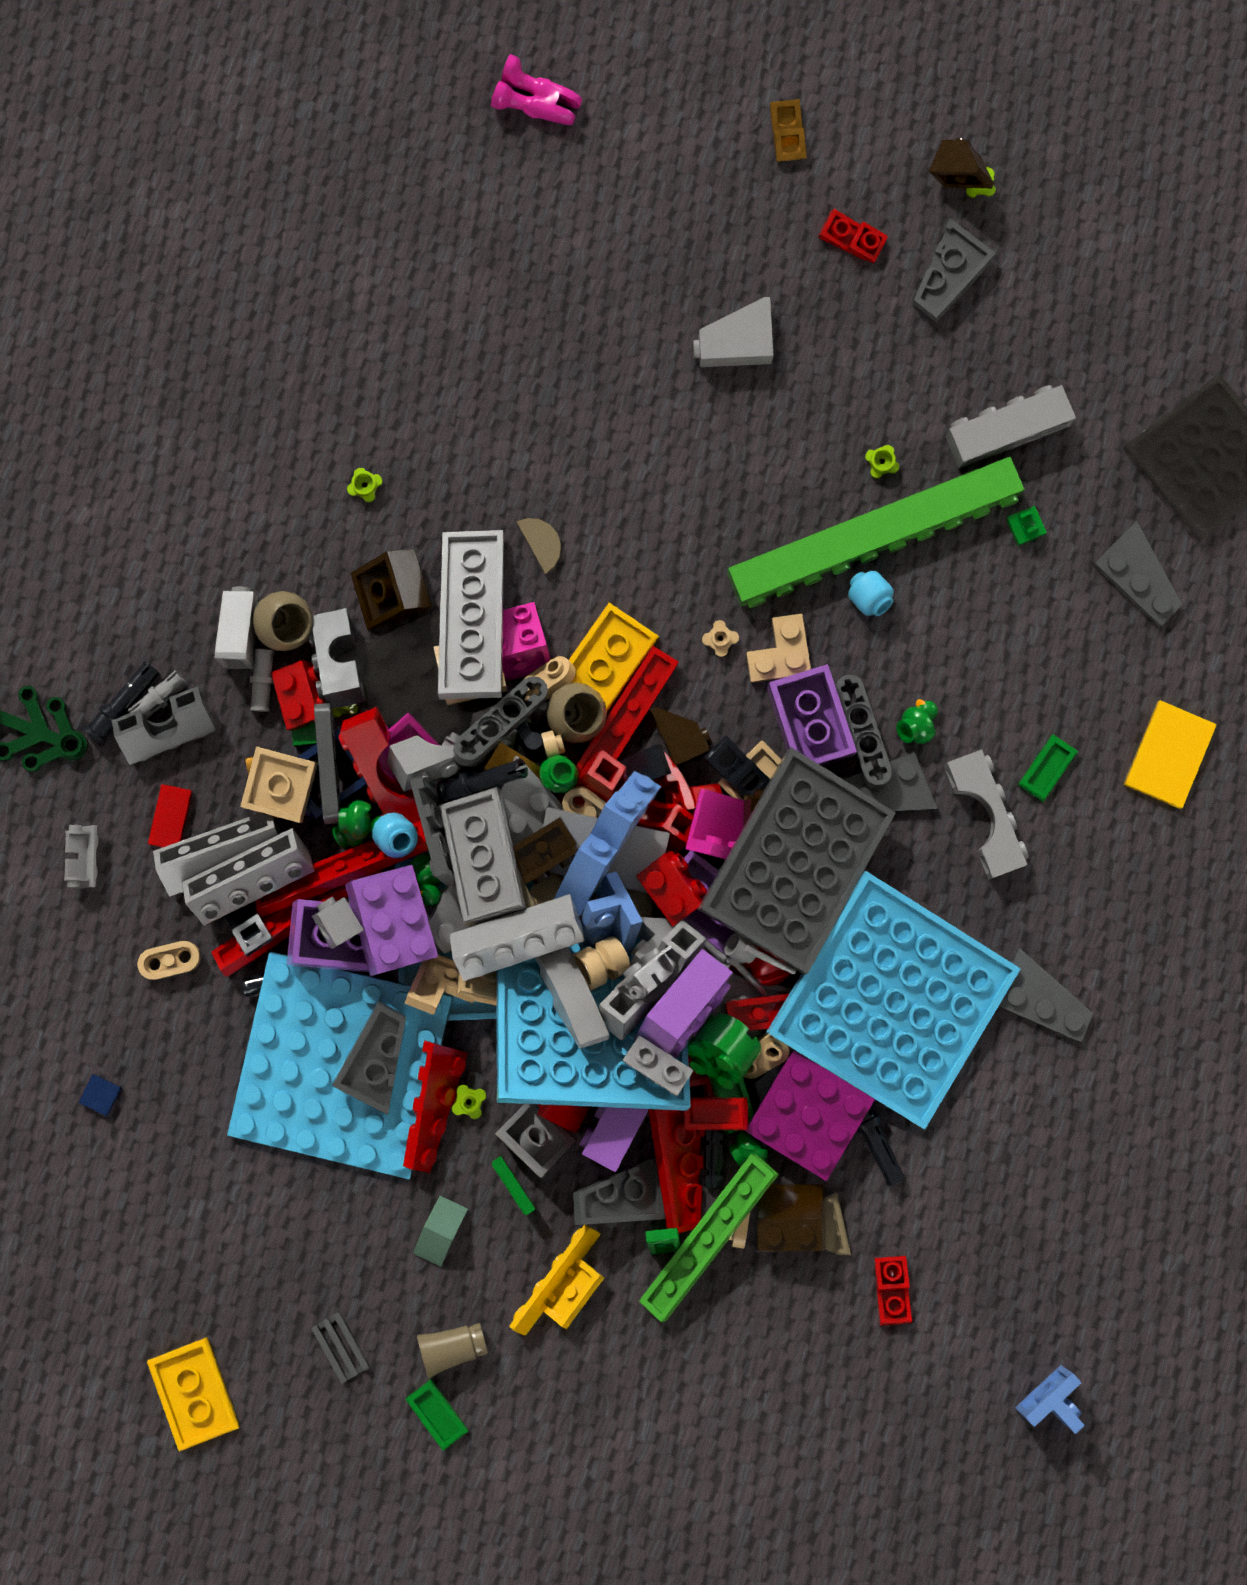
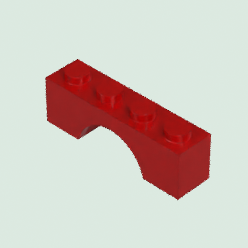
(366, 738)
(606, 776)

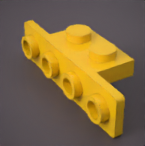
(565, 1286)

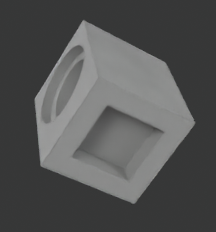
(336, 921)

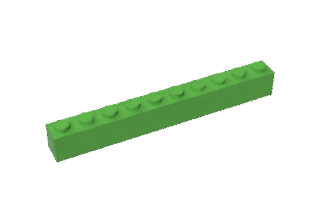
(874, 532)

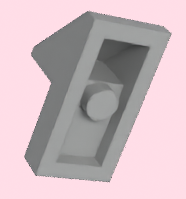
(651, 933)

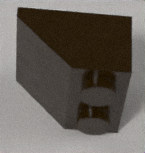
(390, 588)
(792, 1218)

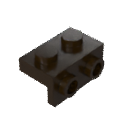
(544, 850)

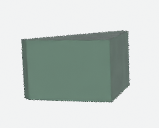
(440, 1230)

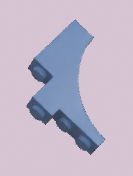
(607, 839)

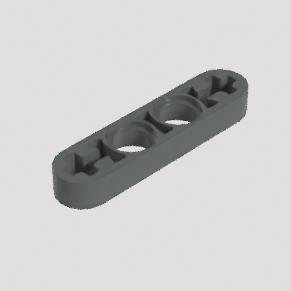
(497, 718)
(864, 731)
(327, 762)

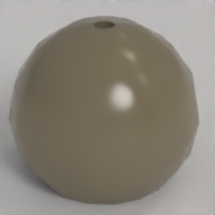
(287, 633)
(585, 708)

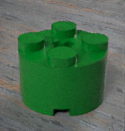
(723, 1050)

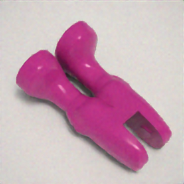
(545, 94)

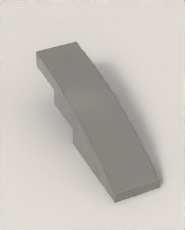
(572, 997)

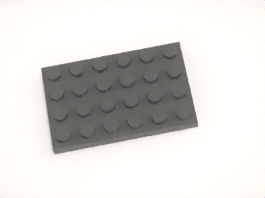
(797, 861)

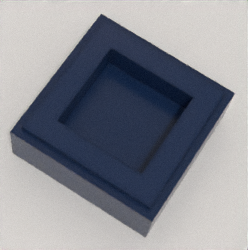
(100, 1094)

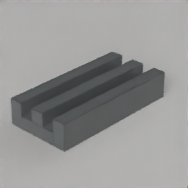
(353, 1371)

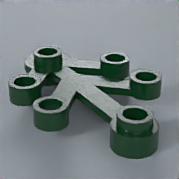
(39, 732)

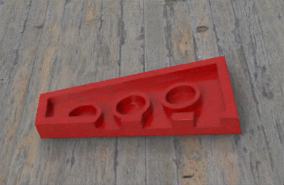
(432, 1107)
(678, 1167)

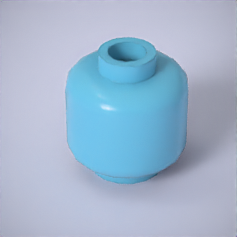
(871, 593)
(395, 835)

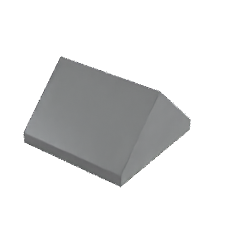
(535, 1139)

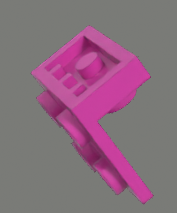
(522, 642)
(715, 824)

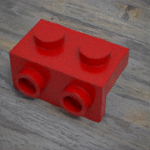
(297, 693)
(672, 886)

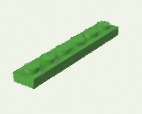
(708, 1237)

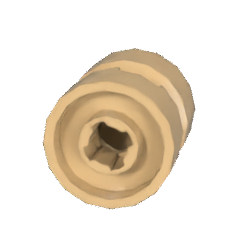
(603, 962)

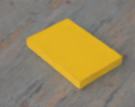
(611, 653)
(1170, 754)
(193, 1394)

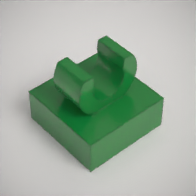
(1026, 525)

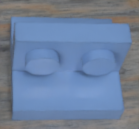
(611, 915)
(1052, 1397)

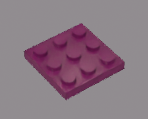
(809, 1115)

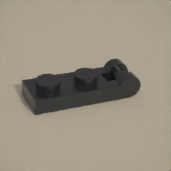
(530, 741)

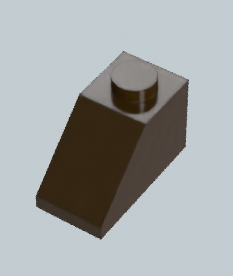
(960, 166)
(681, 736)

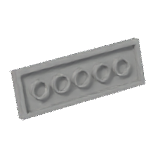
(471, 615)

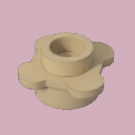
(720, 647)

